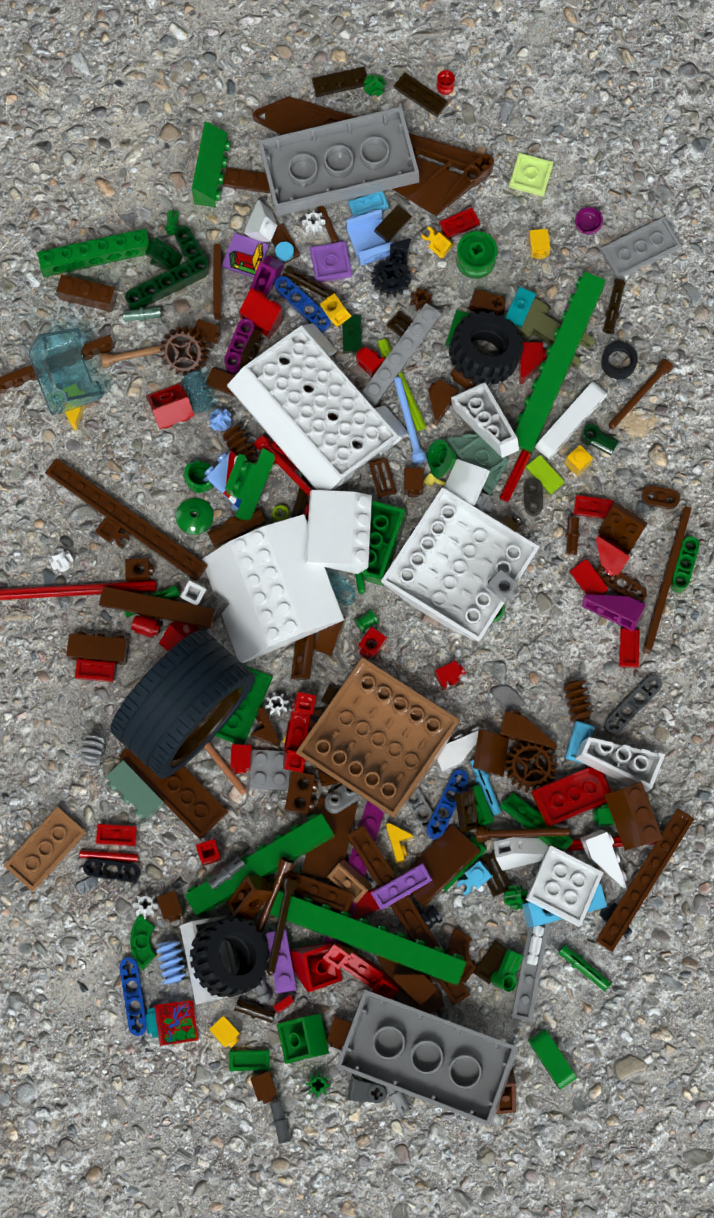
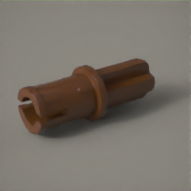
(572, 535)

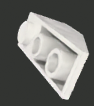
(457, 750)
(519, 851)
(600, 851)

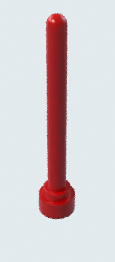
(264, 442)

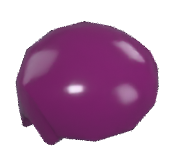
(589, 220)

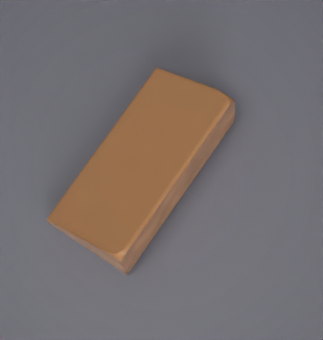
(349, 880)

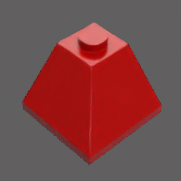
(611, 556)
(312, 968)

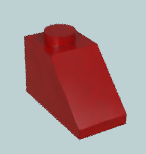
(531, 360)

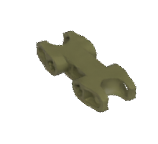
(543, 327)

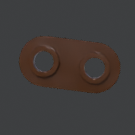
(660, 495)

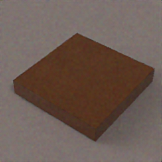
(490, 753)

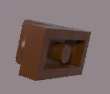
(266, 734)

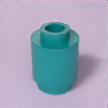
(151, 1023)

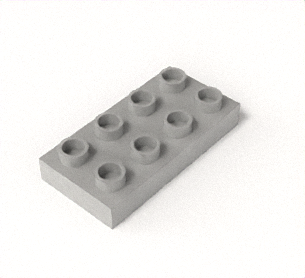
(339, 161)
(427, 1057)

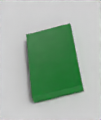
(240, 724)

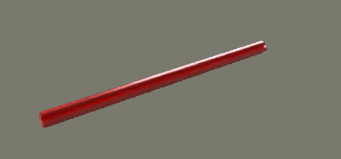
(75, 590)

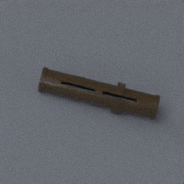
(303, 280)
(617, 288)

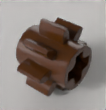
(417, 296)

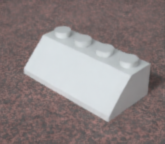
(189, 933)

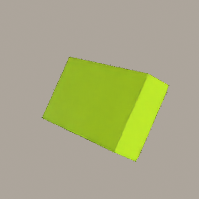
(545, 473)

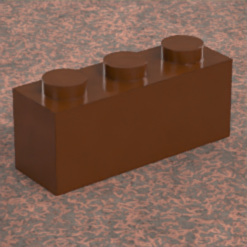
(86, 293)
(97, 647)

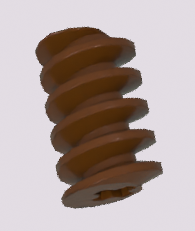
(238, 443)
(577, 700)

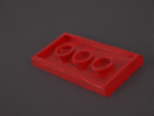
(571, 795)

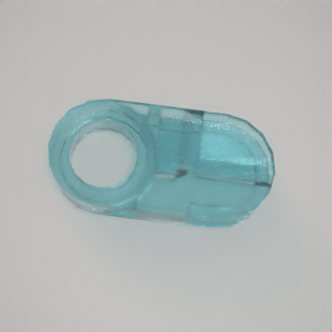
(339, 587)

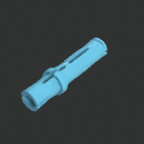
(495, 808)

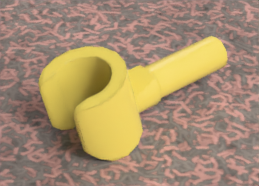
(430, 480)

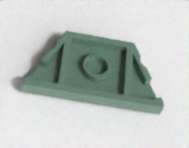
(479, 453)

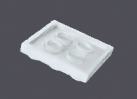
(564, 886)

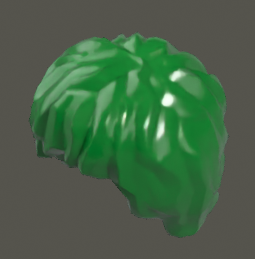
(194, 476)

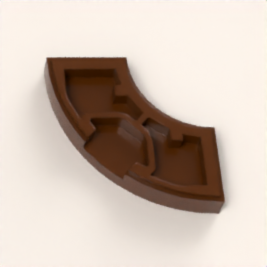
(459, 945)

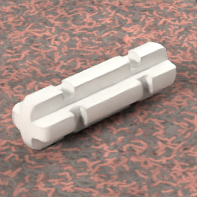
(535, 945)

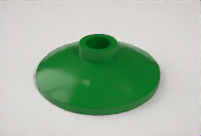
(198, 524)

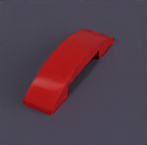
(297, 730)
(362, 969)

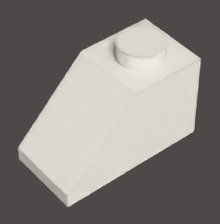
(261, 223)

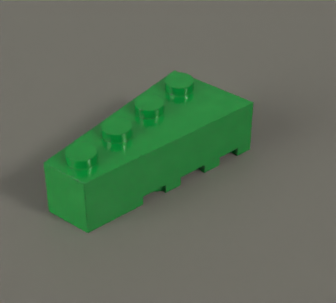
(385, 532)

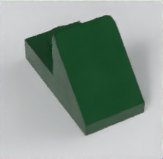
(162, 255)

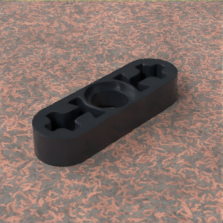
(96, 873)

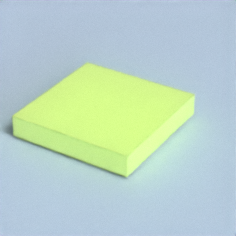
(531, 174)

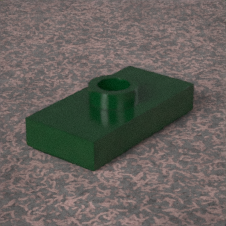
(352, 334)

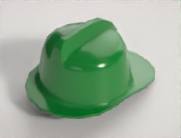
(440, 458)

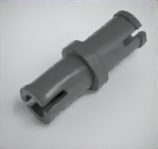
(226, 873)
(280, 1122)

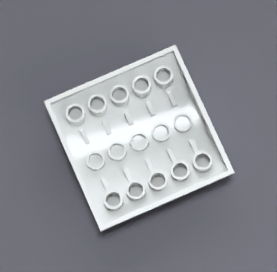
(453, 560)
(271, 588)

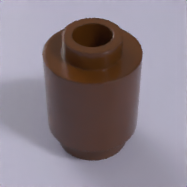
(458, 378)

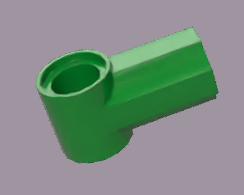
(505, 977)

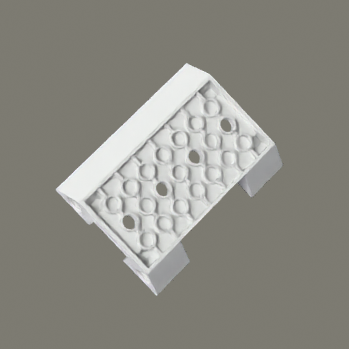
(300, 419)

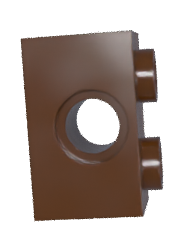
(249, 897)

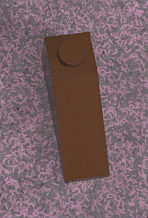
(520, 729)

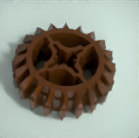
(191, 355)
(523, 763)

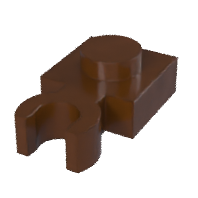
(111, 531)

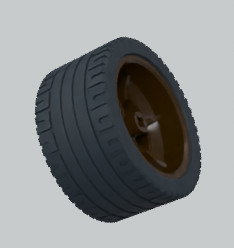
(182, 703)

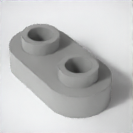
(343, 799)

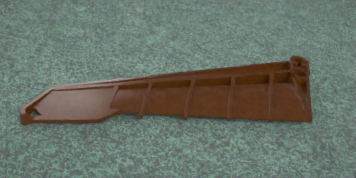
(436, 186)

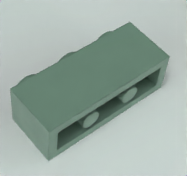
(134, 791)

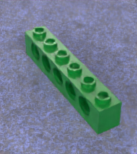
(93, 253)

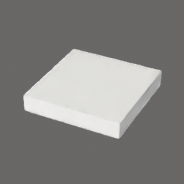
(466, 481)

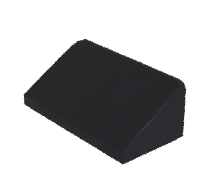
(400, 251)

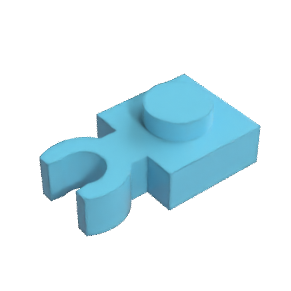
(477, 876)

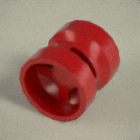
(448, 79)

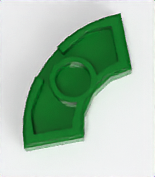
(141, 942)

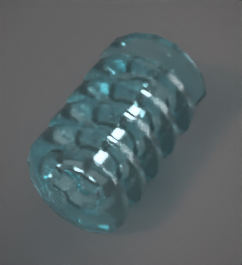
(196, 392)

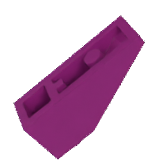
(618, 609)

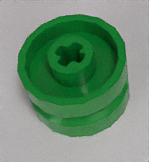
(476, 255)

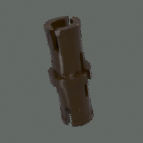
(255, 1011)

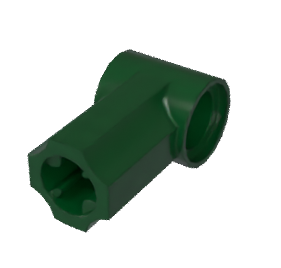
(600, 441)

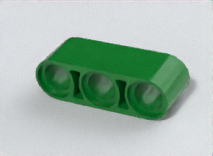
(689, 557)
(552, 1059)

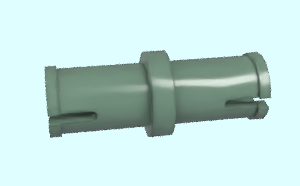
(142, 314)

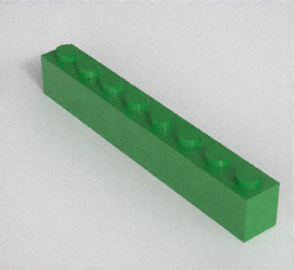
(263, 862)

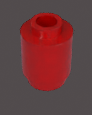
(146, 626)

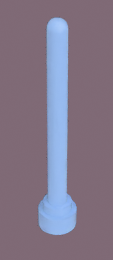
(418, 455)

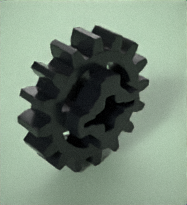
(392, 285)

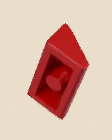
(588, 579)

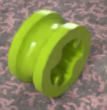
(283, 509)

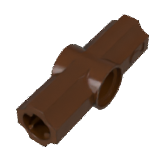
(235, 528)

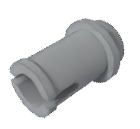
(505, 112)
(262, 993)

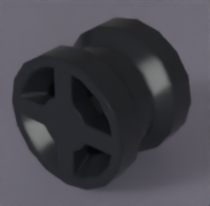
(431, 916)

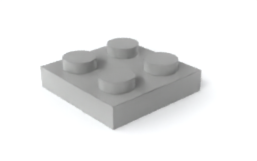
(268, 771)

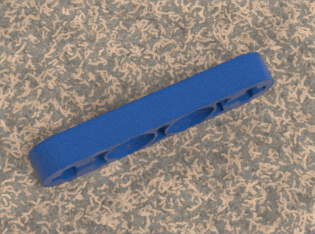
(304, 302)
(447, 804)
(135, 996)

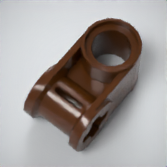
(486, 302)

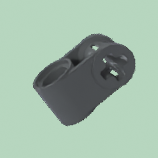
(362, 1092)

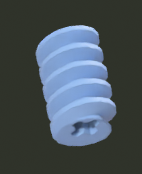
(170, 962)

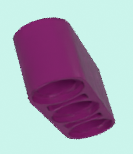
(238, 338)

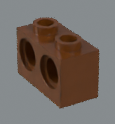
(295, 793)

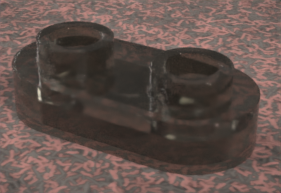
(533, 498)

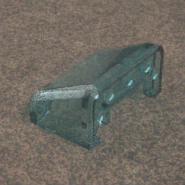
(63, 371)

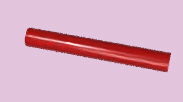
(109, 856)

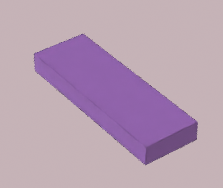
(401, 886)

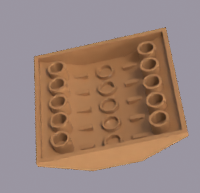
(378, 737)

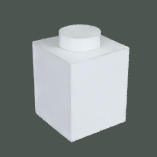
(192, 591)

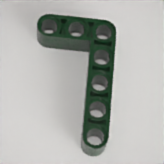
(173, 274)

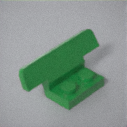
(248, 482)

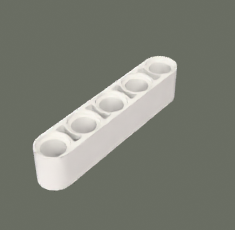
(571, 420)

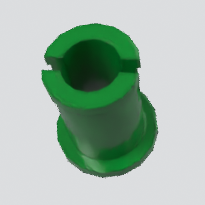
(172, 222)

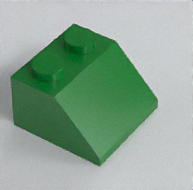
(303, 1038)

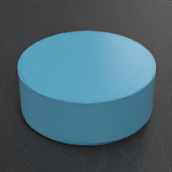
(284, 251)

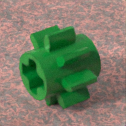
(374, 85)
(515, 897)
(314, 1080)

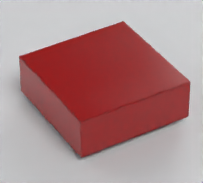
(285, 1003)

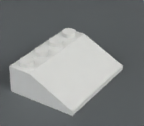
(339, 530)

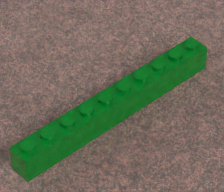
(559, 361)
(372, 939)

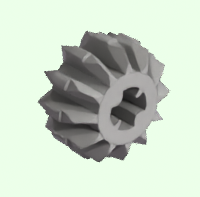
(92, 748)

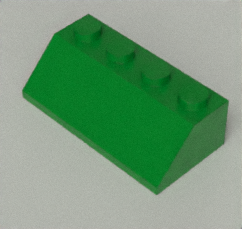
(210, 166)

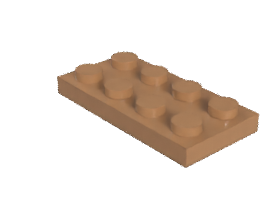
(45, 849)

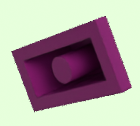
(266, 275)

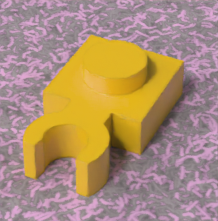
(439, 243)

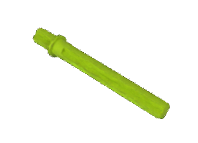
(417, 418)

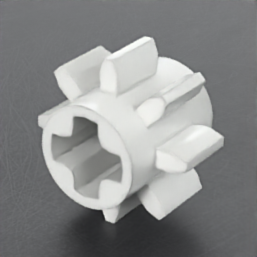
(309, 220)
(61, 560)
(275, 699)
(145, 912)

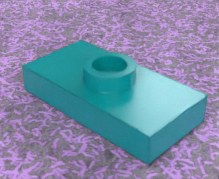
(520, 306)

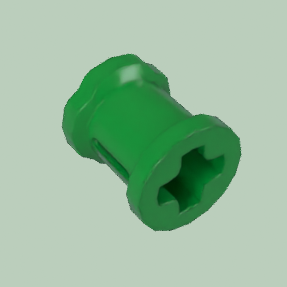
(366, 621)

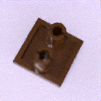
(622, 527)

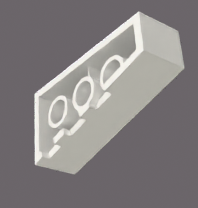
(485, 417)
(621, 761)

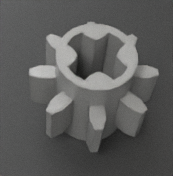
(484, 503)

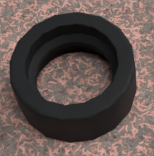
(619, 374)

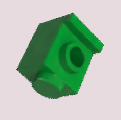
(603, 816)

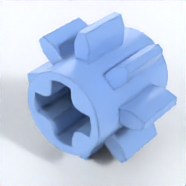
(220, 419)

